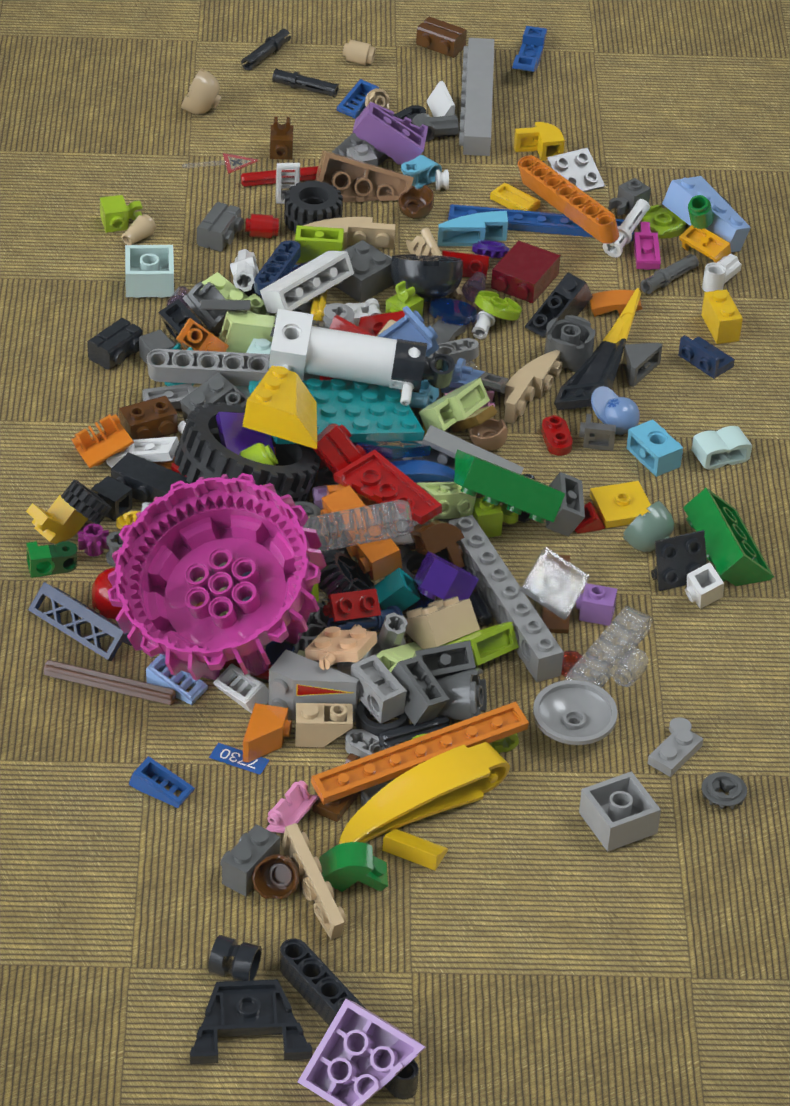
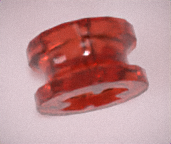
(569, 657)

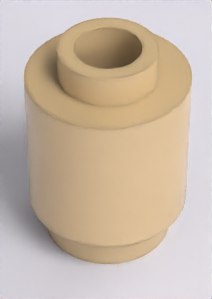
(359, 52)

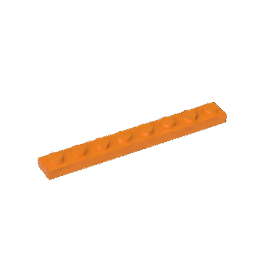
(402, 757)

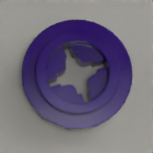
(490, 248)

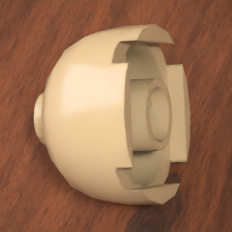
(202, 93)

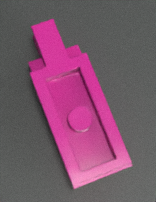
(646, 248)

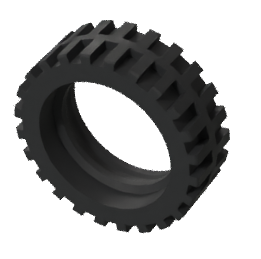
(204, 456)

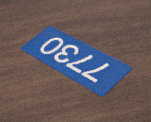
(235, 758)

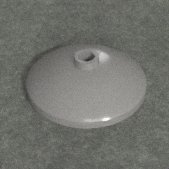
(575, 712)

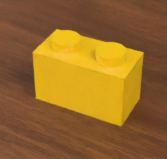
(721, 316)

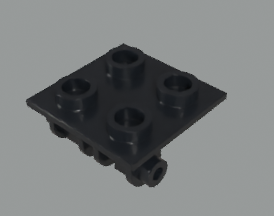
(677, 558)

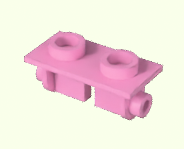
(288, 813)

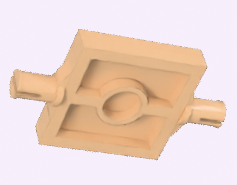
(340, 645)

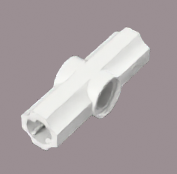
(244, 270)

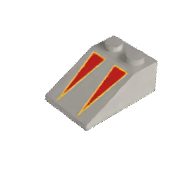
(301, 680)

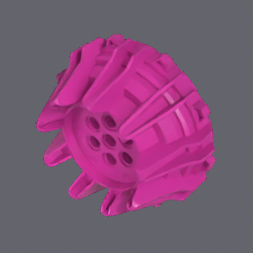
(187, 539)

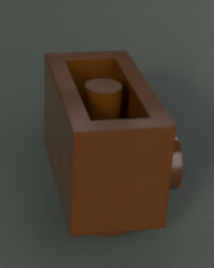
(149, 419)

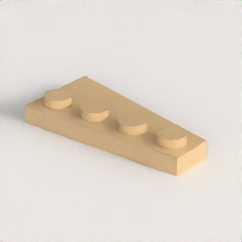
(297, 847)

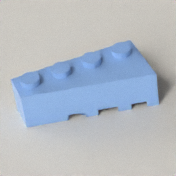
(726, 221)

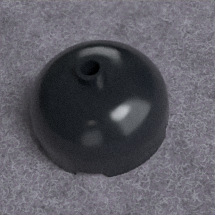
(429, 275)

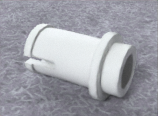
(483, 323)

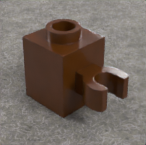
(281, 140)

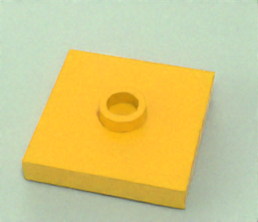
(619, 503)

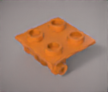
(104, 444)

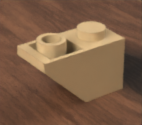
(321, 723)

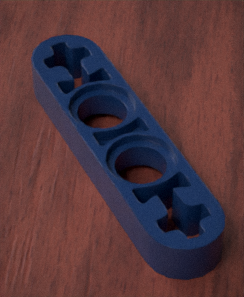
(278, 264)

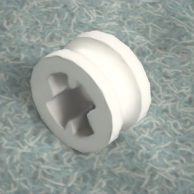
(442, 179)

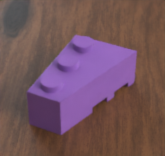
(390, 134)

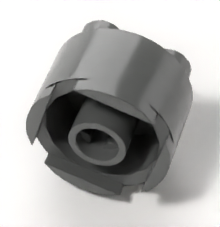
(572, 338)

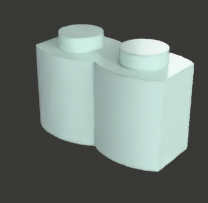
(721, 447)

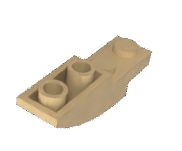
(361, 228)
(530, 382)

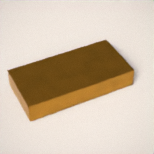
(475, 419)

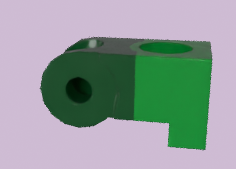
(51, 558)

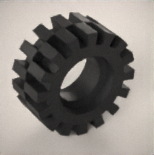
(86, 502)

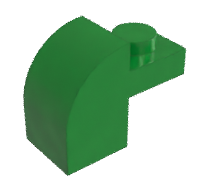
(352, 863)

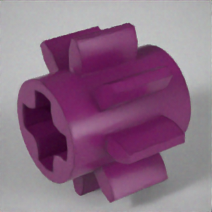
(93, 539)

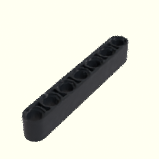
(326, 995)

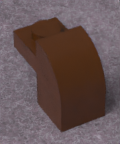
(439, 537)

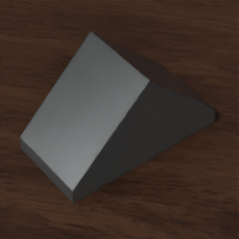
(640, 360)

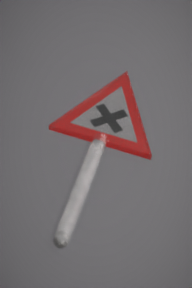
(231, 162)

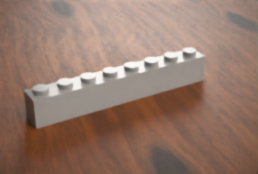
(477, 97)

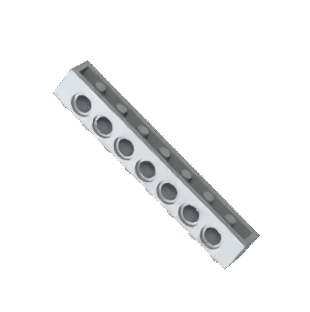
(507, 603)

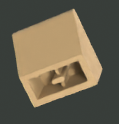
(441, 622)

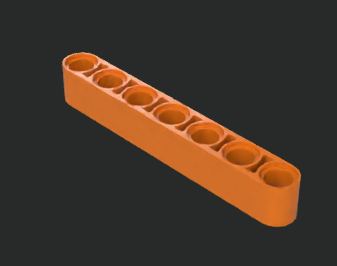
(568, 199)

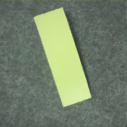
(455, 405)

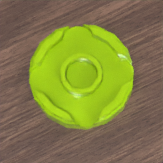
(664, 222)
(498, 307)

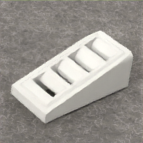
(280, 194)
(240, 688)

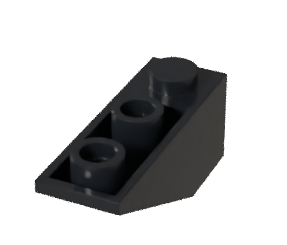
(566, 299)

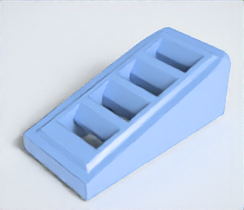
(158, 673)

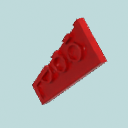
(383, 482)

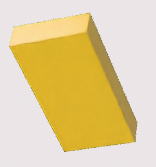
(514, 198)

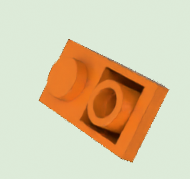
(199, 338)

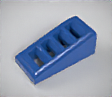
(361, 88)
(151, 768)

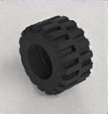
(311, 203)

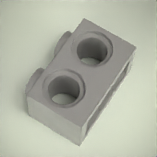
(379, 689)

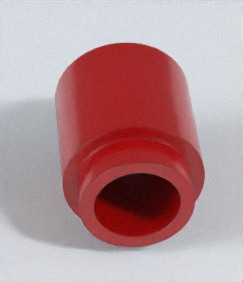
(262, 226)

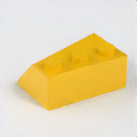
(283, 408)

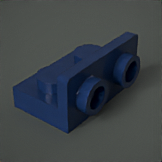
(705, 356)

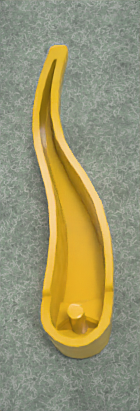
(428, 789)

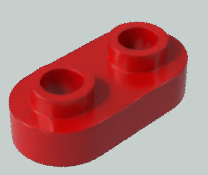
(556, 435)

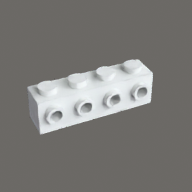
(307, 281)

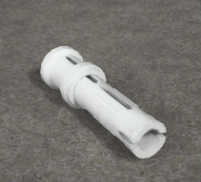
(626, 228)

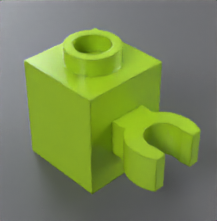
(116, 213)
(403, 298)
(491, 517)

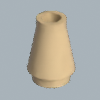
(139, 229)

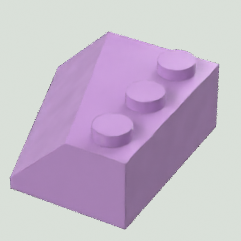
(357, 1057)

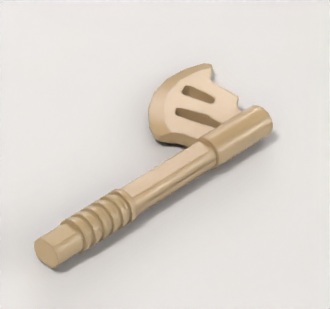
(431, 247)

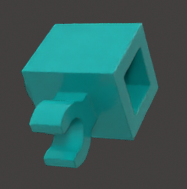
(397, 590)

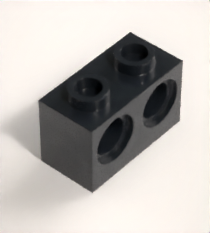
(176, 316)

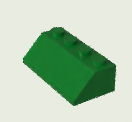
(507, 487)
(727, 540)

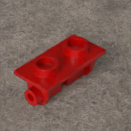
(471, 262)
(352, 605)

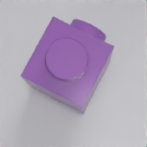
(597, 604)

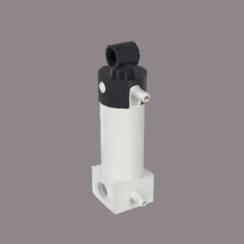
(356, 356)

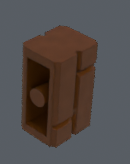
(441, 37)

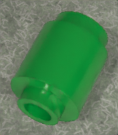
(700, 212)

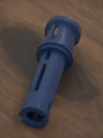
(372, 623)

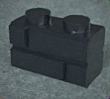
(114, 344)

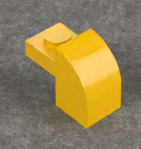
(542, 138)
(57, 523)

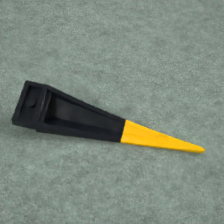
(601, 366)

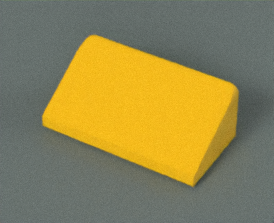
(414, 849)

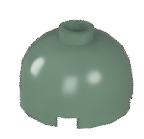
(650, 527)

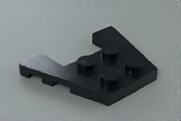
(249, 1010)

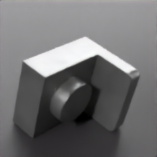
(597, 435)

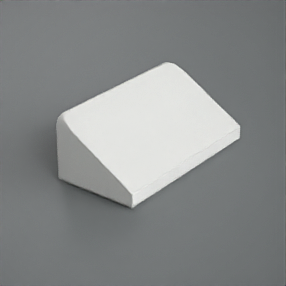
(441, 101)

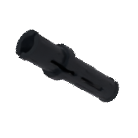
(271, 45)
(296, 81)

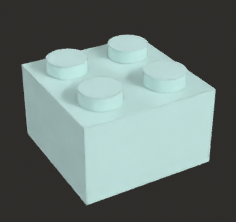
(149, 271)

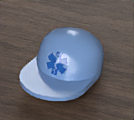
(615, 410)

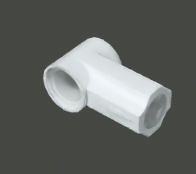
(719, 273)

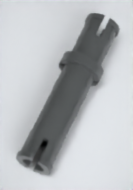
(663, 277)

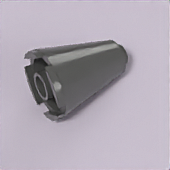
(465, 693)

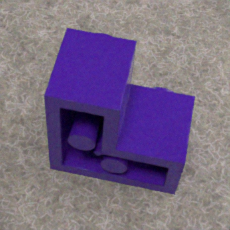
(443, 579)

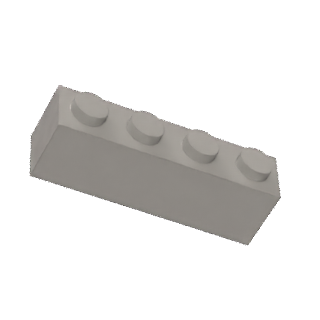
(445, 447)

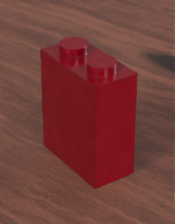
(525, 271)

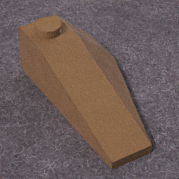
(361, 180)

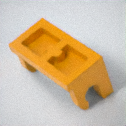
(705, 243)

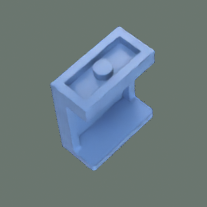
(412, 329)

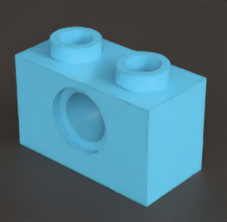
(654, 448)

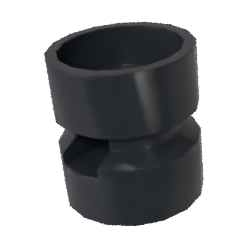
(245, 961)

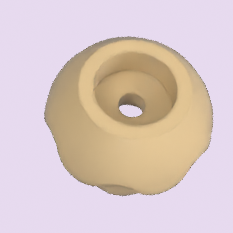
(378, 97)

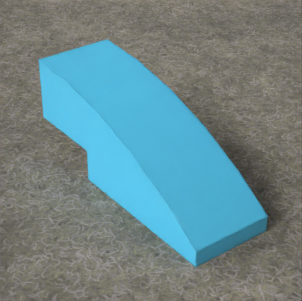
(473, 228)

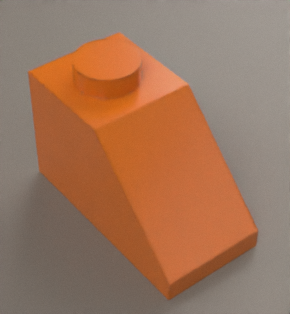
(265, 731)

